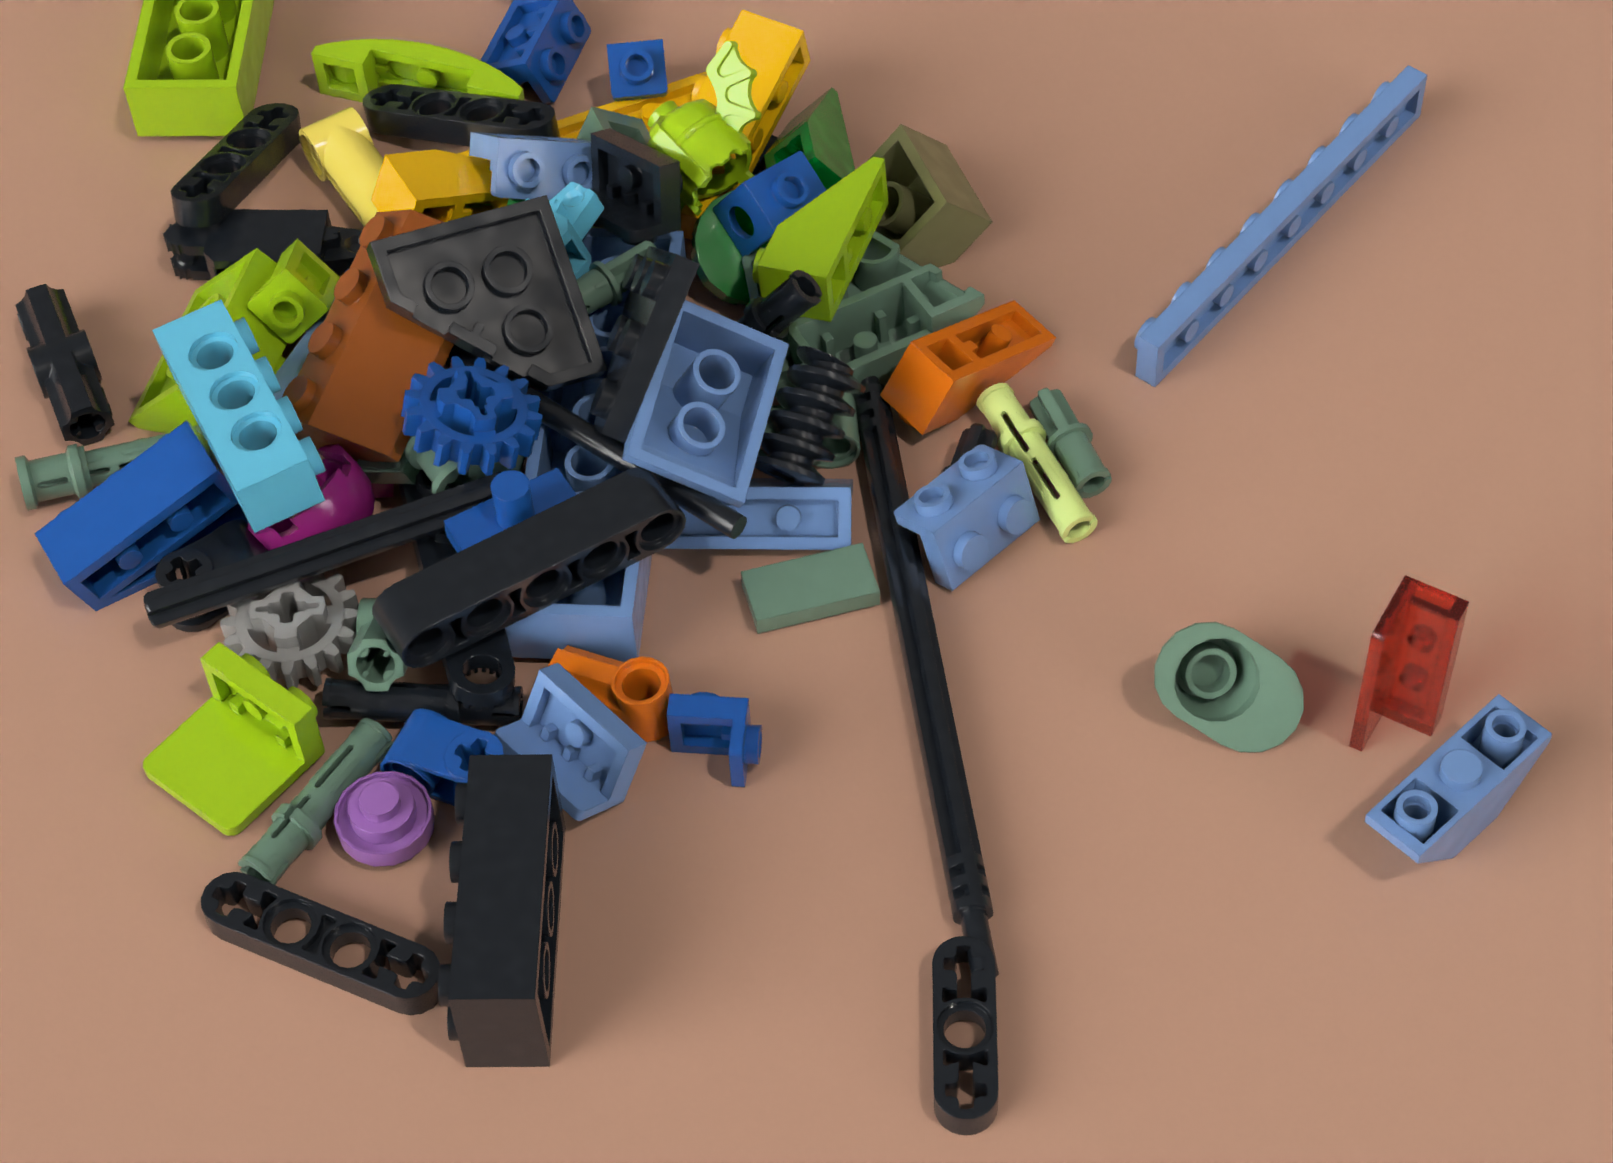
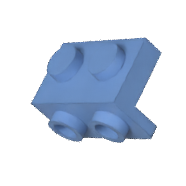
(970, 513)
(589, 744)

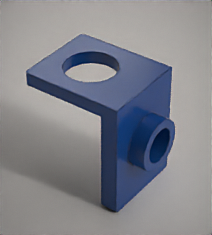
(769, 200)

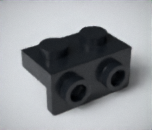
(635, 187)

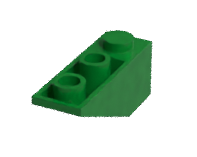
(821, 137)

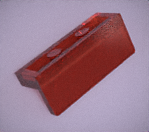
(1410, 660)

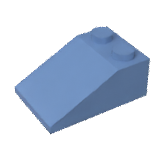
(708, 404)

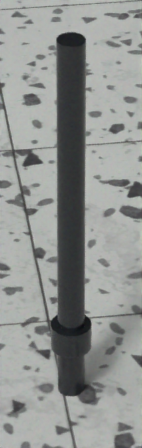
(611, 451)

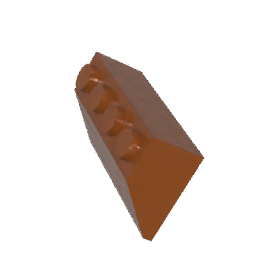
(364, 358)

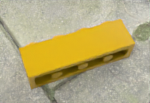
(780, 59)

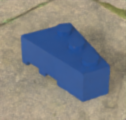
(137, 516)

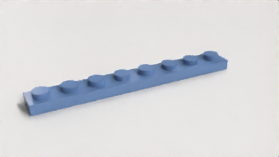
(1270, 235)

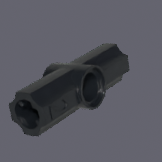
(64, 365)

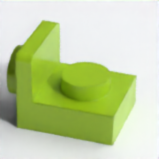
(296, 293)

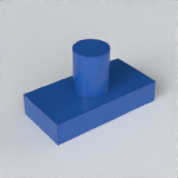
(512, 502)

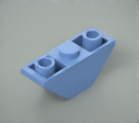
(1461, 784)

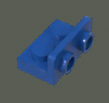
(539, 44)

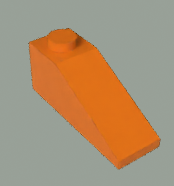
(953, 366)

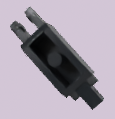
(212, 249)

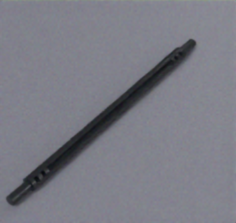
(924, 673)

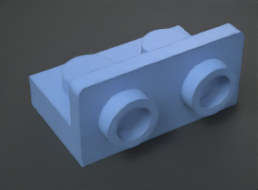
(533, 164)

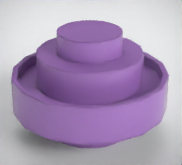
(384, 818)

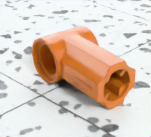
(622, 687)

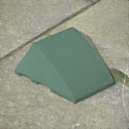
(880, 312)

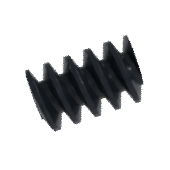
(808, 417)

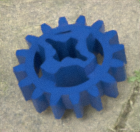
(471, 415)

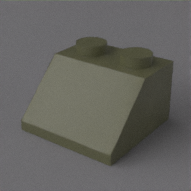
(929, 199)

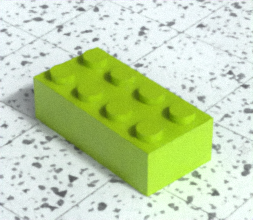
(196, 65)

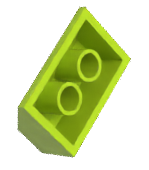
(162, 403)

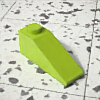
(827, 237)

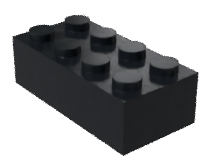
(504, 911)

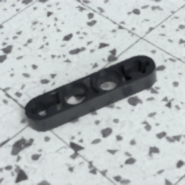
(453, 115)
(235, 165)
(327, 934)

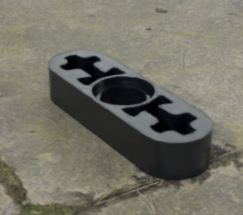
(950, 1058)

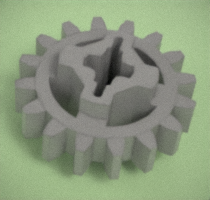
(295, 628)

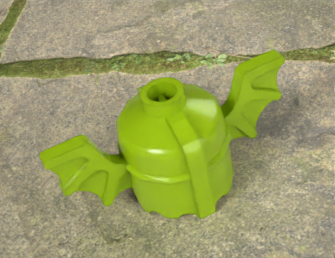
(707, 134)

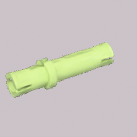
(1069, 510)

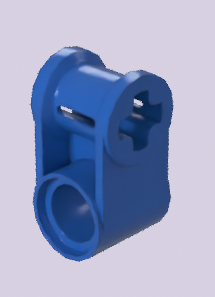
(438, 752)

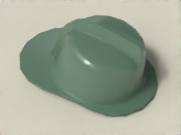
(1229, 687)

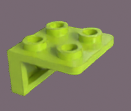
(238, 745)

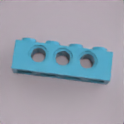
(240, 416)

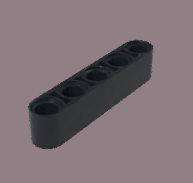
(528, 567)

